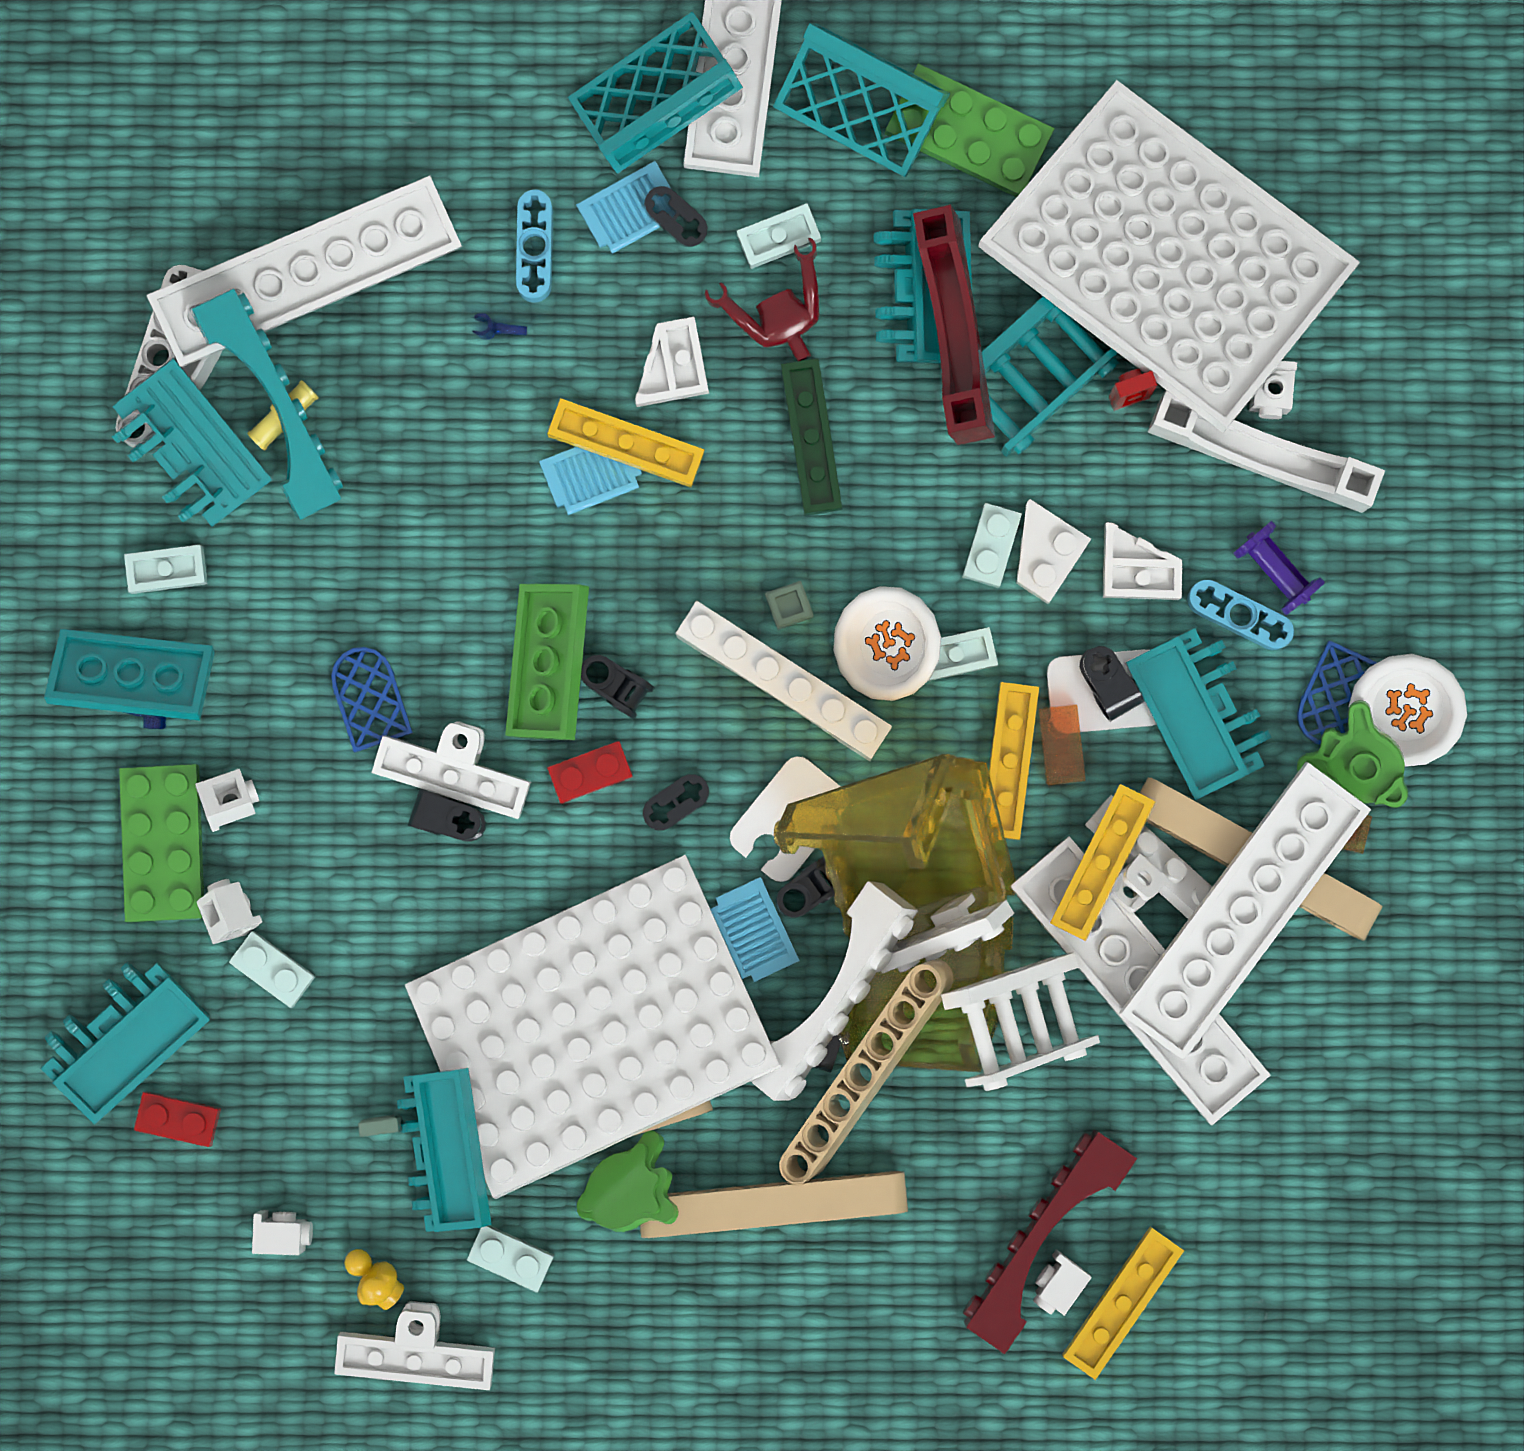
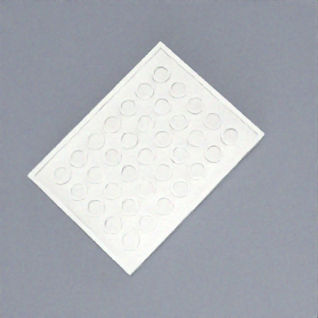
(1169, 255)
(594, 1025)

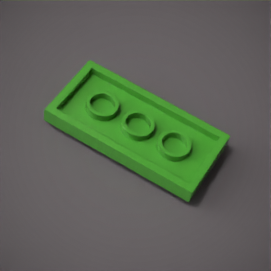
(978, 135)
(547, 661)
(161, 842)

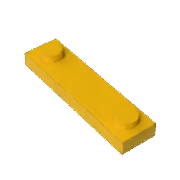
(625, 442)
(1012, 752)
(1103, 862)
(1122, 1303)

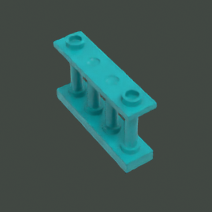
(1025, 334)

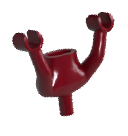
(783, 314)

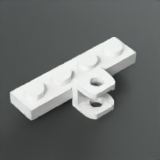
(453, 770)
(1154, 869)
(952, 930)
(415, 1354)

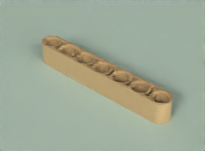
(1223, 840)
(881, 1064)
(783, 1204)

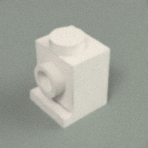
(1271, 405)
(219, 790)
(227, 911)
(280, 1234)
(1060, 1284)

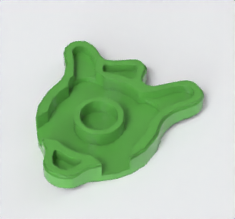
(1362, 760)
(628, 1188)

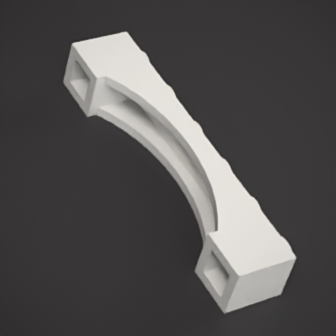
(1307, 469)
(783, 680)
(877, 924)

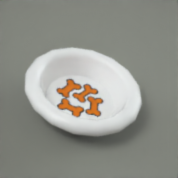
(887, 643)
(1415, 705)

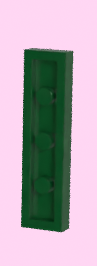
(811, 437)

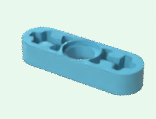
(545, 218)
(1261, 636)

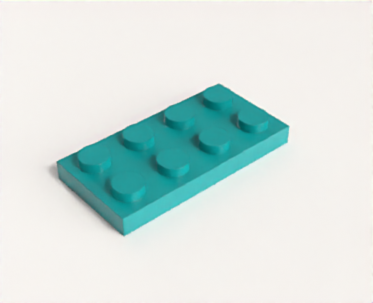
(129, 674)

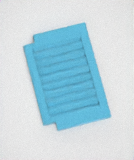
(618, 212)
(586, 479)
(753, 931)

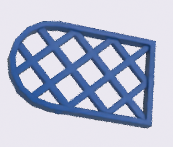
(1325, 687)
(357, 705)

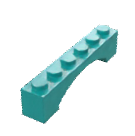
(307, 481)

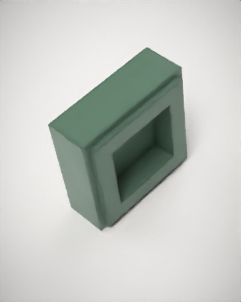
(789, 605)
(380, 1125)

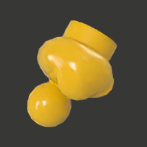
(378, 1280)

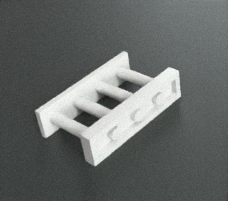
(999, 992)

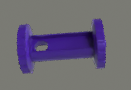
(1279, 568)

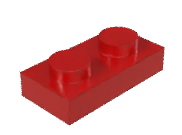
(1132, 388)
(590, 772)
(177, 1119)

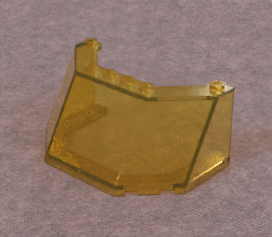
(930, 839)

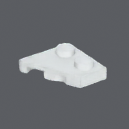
(673, 365)
(1047, 551)
(1138, 568)

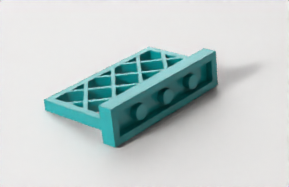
(879, 71)
(668, 112)

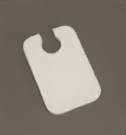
(1068, 687)
(793, 782)

